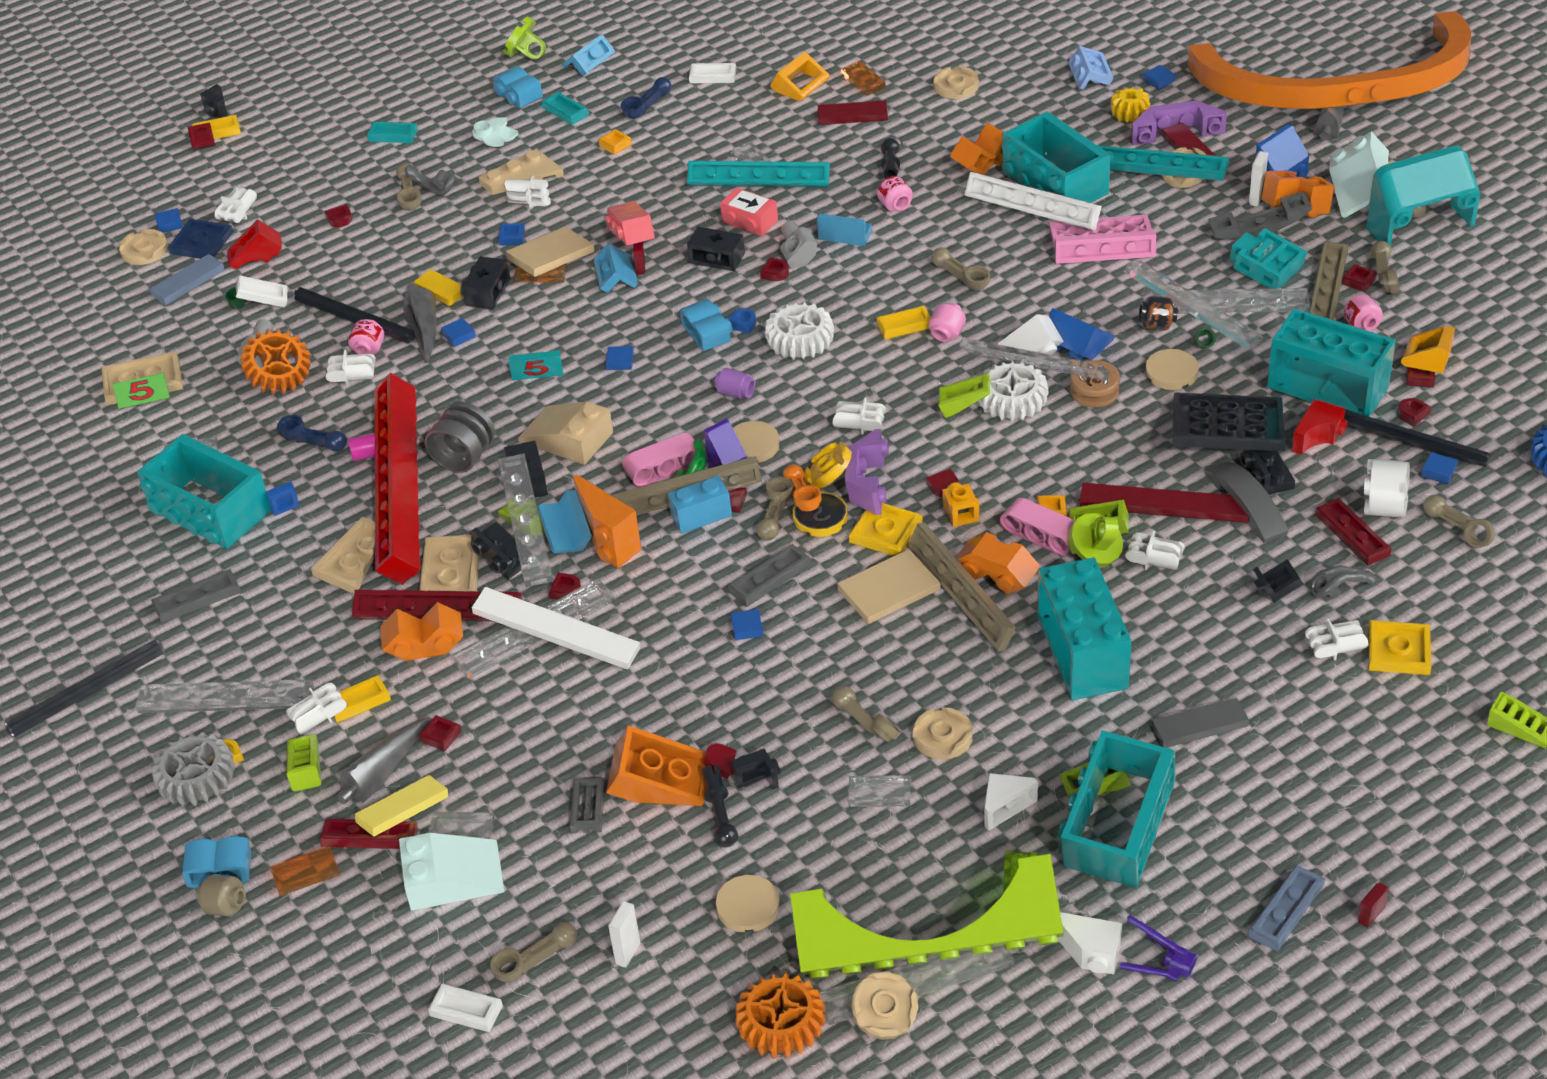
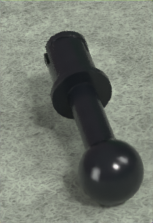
(890, 162)
(725, 833)

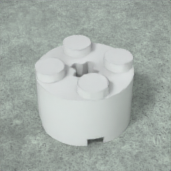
(1386, 488)

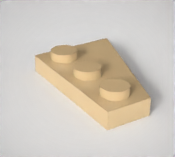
(522, 168)
(349, 558)

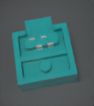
(1267, 258)

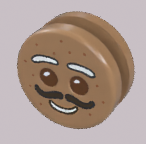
(1096, 392)

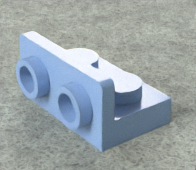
(1089, 65)

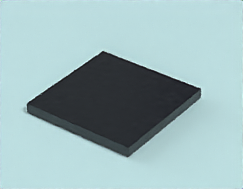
(1228, 421)

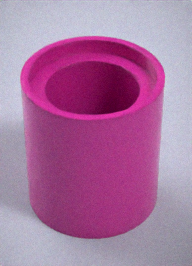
(362, 447)

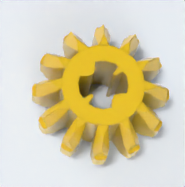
(1129, 104)

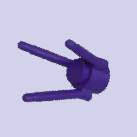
(1179, 959)

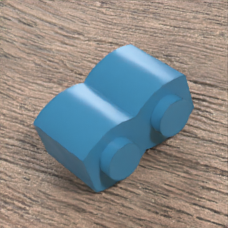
(517, 87)
(706, 324)
(222, 857)

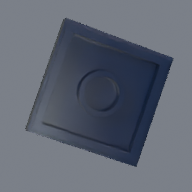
(200, 239)

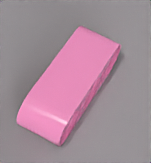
(659, 460)
(1038, 525)

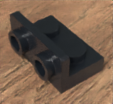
(1268, 470)
(497, 548)

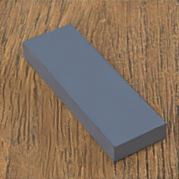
(187, 279)
(1286, 908)

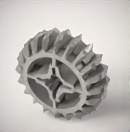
(191, 762)

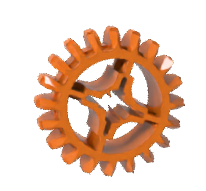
(275, 374)
(797, 1024)

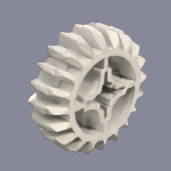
(799, 330)
(1015, 391)

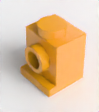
(957, 498)

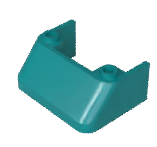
(1419, 182)

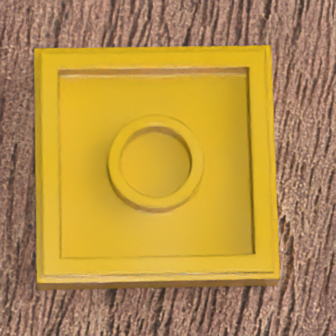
(885, 532)
(1399, 647)

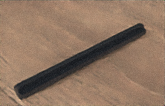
(352, 314)
(1417, 438)
(84, 688)

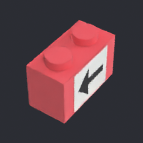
(749, 211)

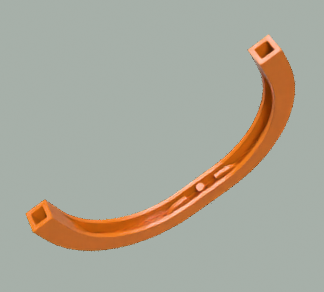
(1280, 92)

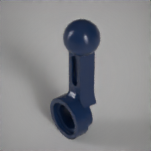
(661, 87)
(293, 428)

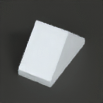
(1007, 797)

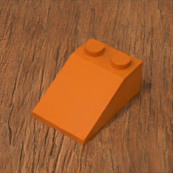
(610, 523)
(656, 770)

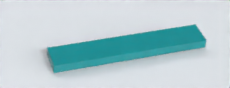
(1167, 163)
(758, 174)

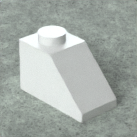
(1035, 335)
(1092, 942)

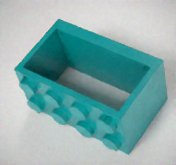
(1047, 136)
(1330, 362)
(191, 460)
(1083, 628)
(1133, 758)

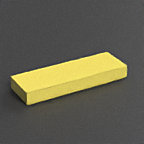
(401, 805)

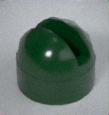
(232, 300)
(1206, 343)

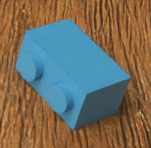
(700, 504)

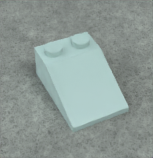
(1353, 171)
(449, 869)

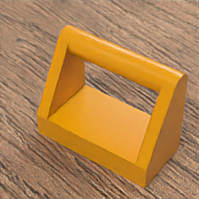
(802, 64)
(1435, 352)

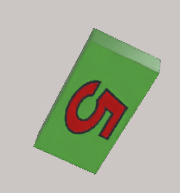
(141, 390)

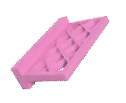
(1108, 246)

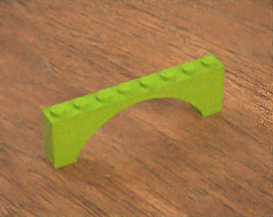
(1022, 914)

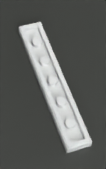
(1033, 200)
(556, 628)

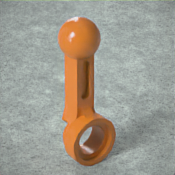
(805, 496)

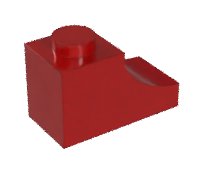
(255, 244)
(1319, 425)

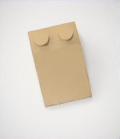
(570, 430)

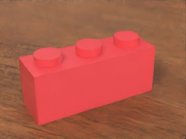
(629, 223)

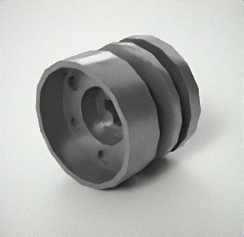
(460, 437)

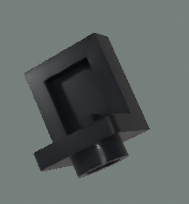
(214, 102)
(1278, 580)
(754, 768)

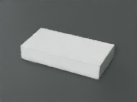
(712, 73)
(1257, 178)
(261, 291)
(624, 934)
(465, 1007)

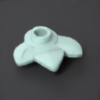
(494, 132)

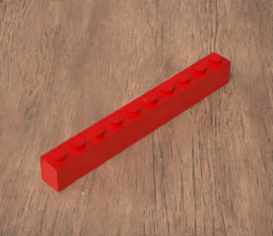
(396, 480)

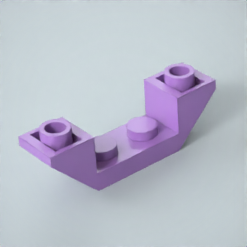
(1192, 113)
(863, 490)

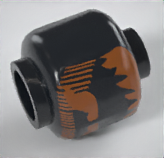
(1157, 313)

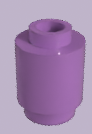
(734, 383)

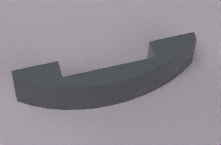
(1291, 209)
(1252, 498)

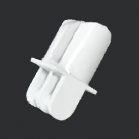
(528, 192)
(236, 205)
(350, 367)
(859, 415)
(1154, 551)
(1336, 638)
(316, 708)

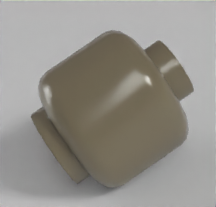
(221, 895)

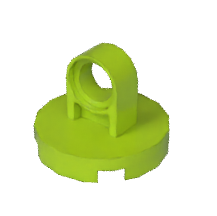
(522, 39)
(1096, 537)

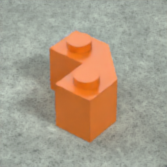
(983, 153)
(1285, 183)
(1006, 564)
(424, 637)

